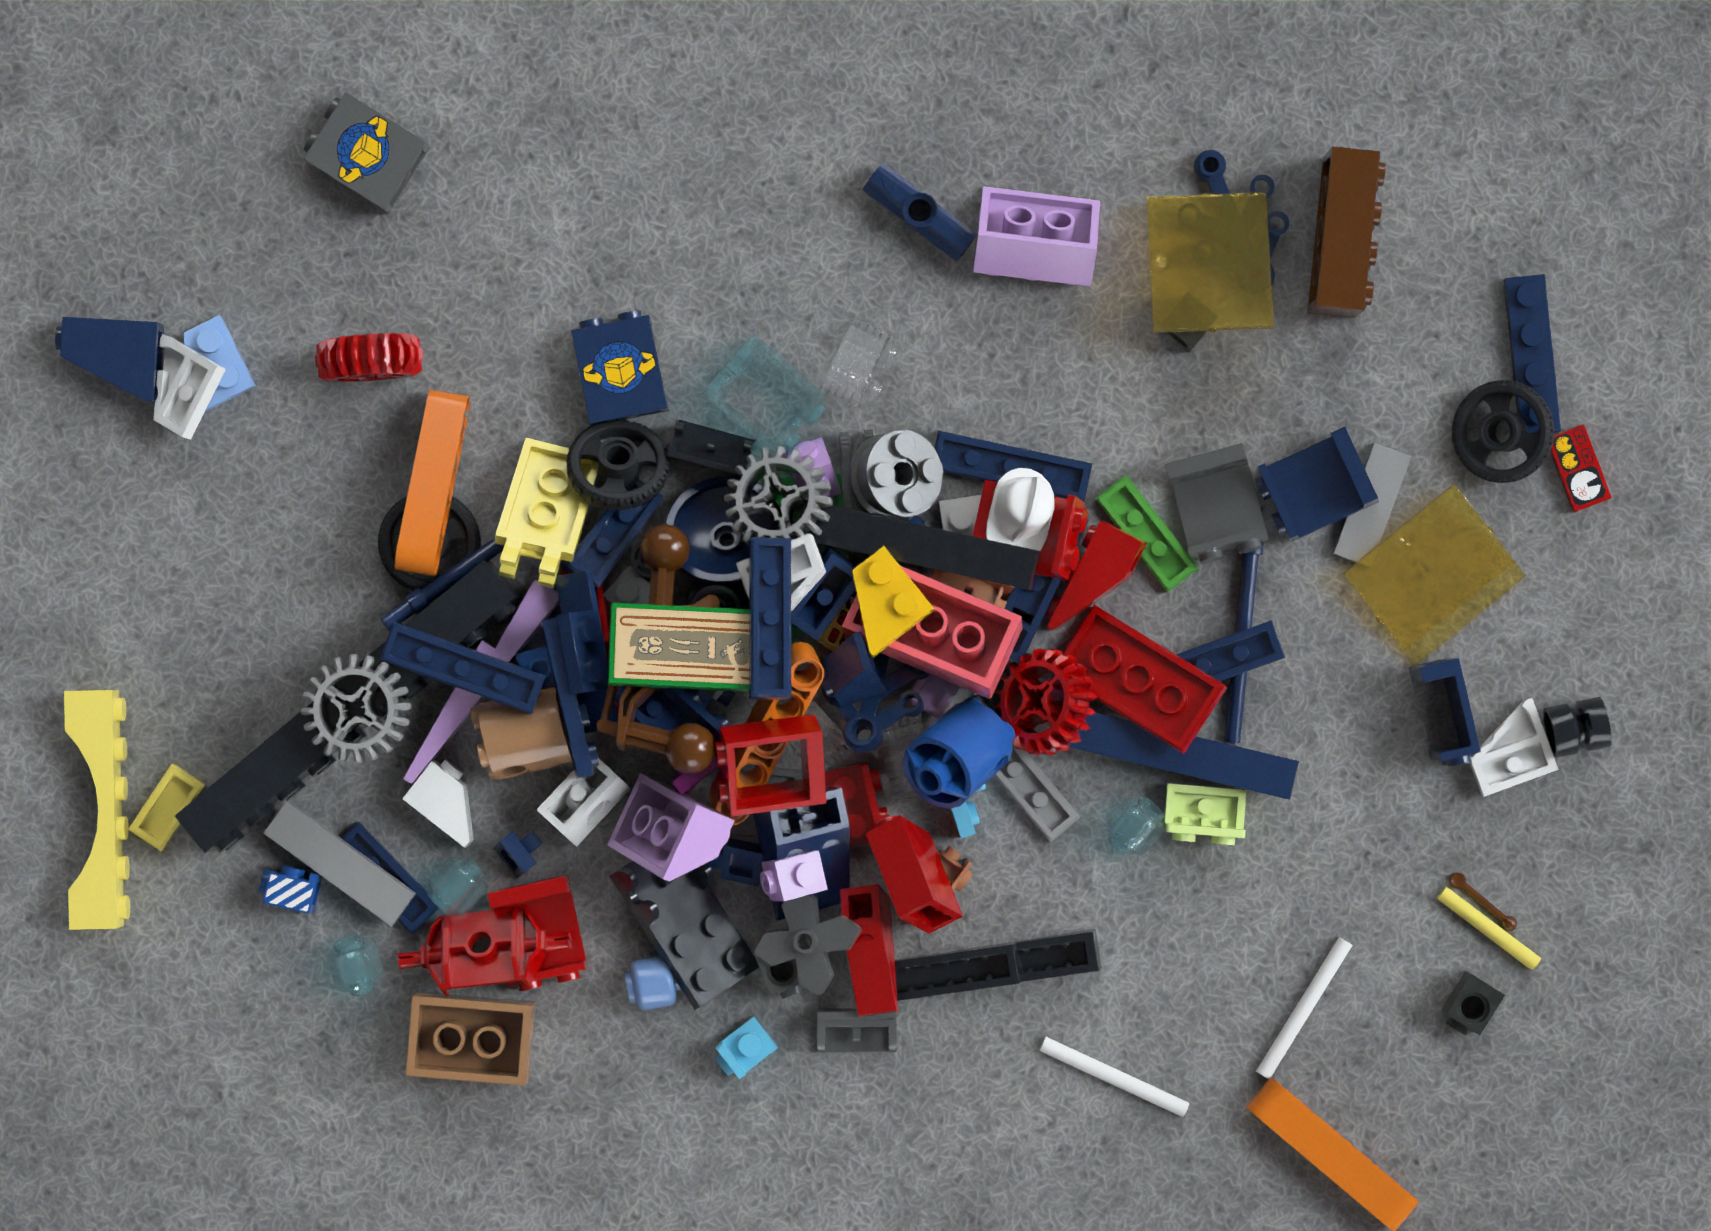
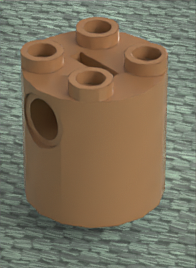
(521, 741)

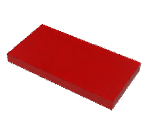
(1144, 679)

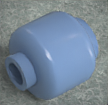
(651, 984)

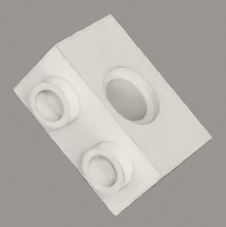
(582, 803)

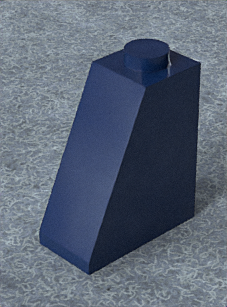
(115, 350)

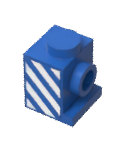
(290, 888)

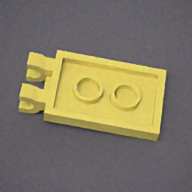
(542, 511)

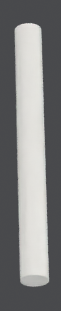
(1304, 1008)
(1114, 1076)

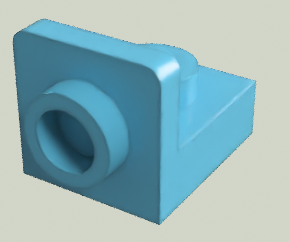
(965, 817)
(744, 1048)

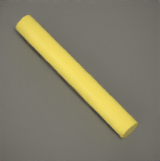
(1488, 928)

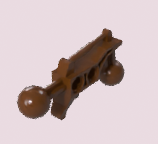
(689, 746)

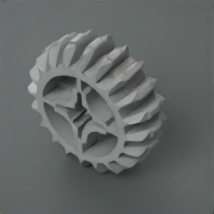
(793, 496)
(367, 692)

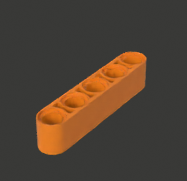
(432, 483)
(766, 756)
(1332, 1154)

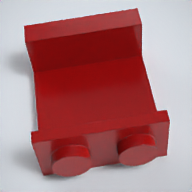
(1059, 550)
(554, 912)

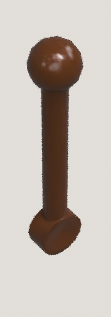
(1458, 880)

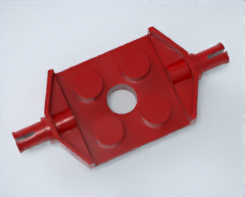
(513, 956)

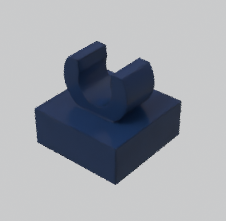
(517, 853)

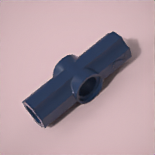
(899, 195)

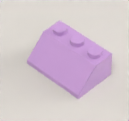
(1037, 236)
(668, 829)

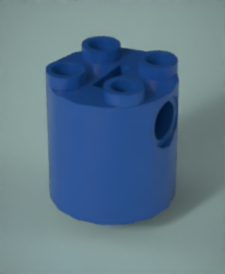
(958, 754)

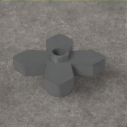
(812, 962)

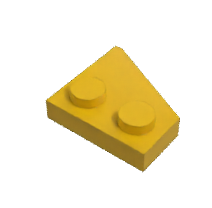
(887, 600)

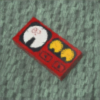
(1579, 469)

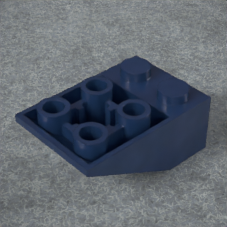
(809, 829)

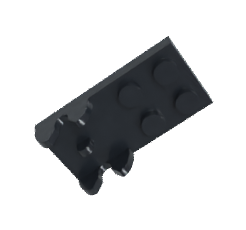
(687, 929)

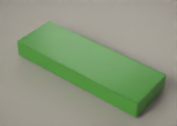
(1134, 515)

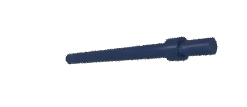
(419, 599)
(1243, 622)

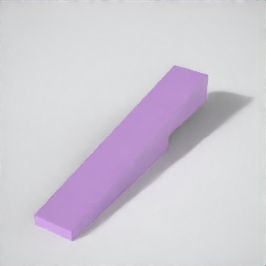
(534, 608)

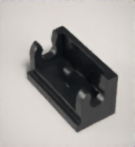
(710, 447)

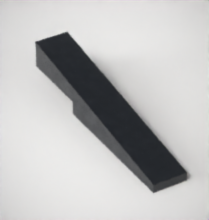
(928, 546)
(997, 965)

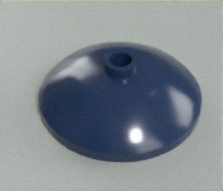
(703, 519)

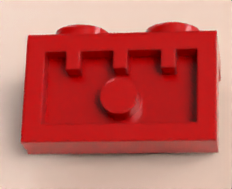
(859, 795)

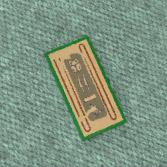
(679, 647)

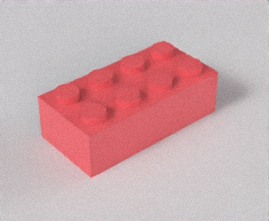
(958, 641)

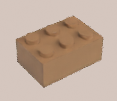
(470, 1038)

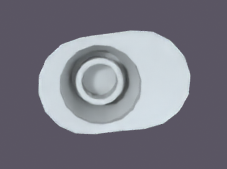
(1021, 509)

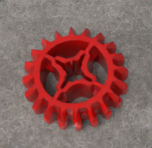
(369, 357)
(1058, 701)

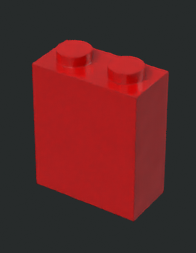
(913, 874)

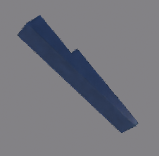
(1202, 759)

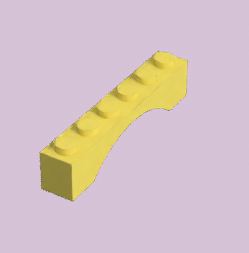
(94, 726)

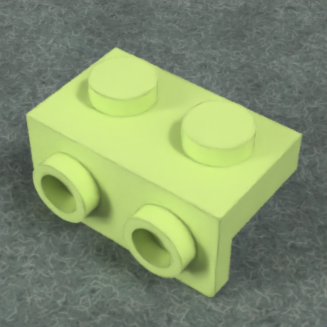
(1204, 812)

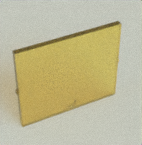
(1209, 262)
(1434, 574)

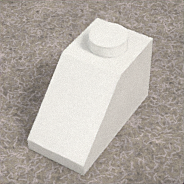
(443, 800)

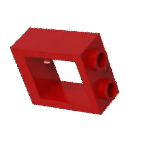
(779, 795)

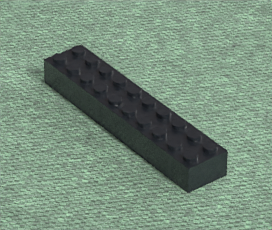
(288, 756)

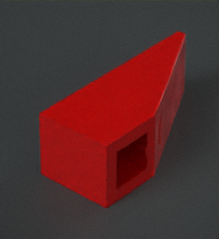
(1105, 565)
(872, 954)

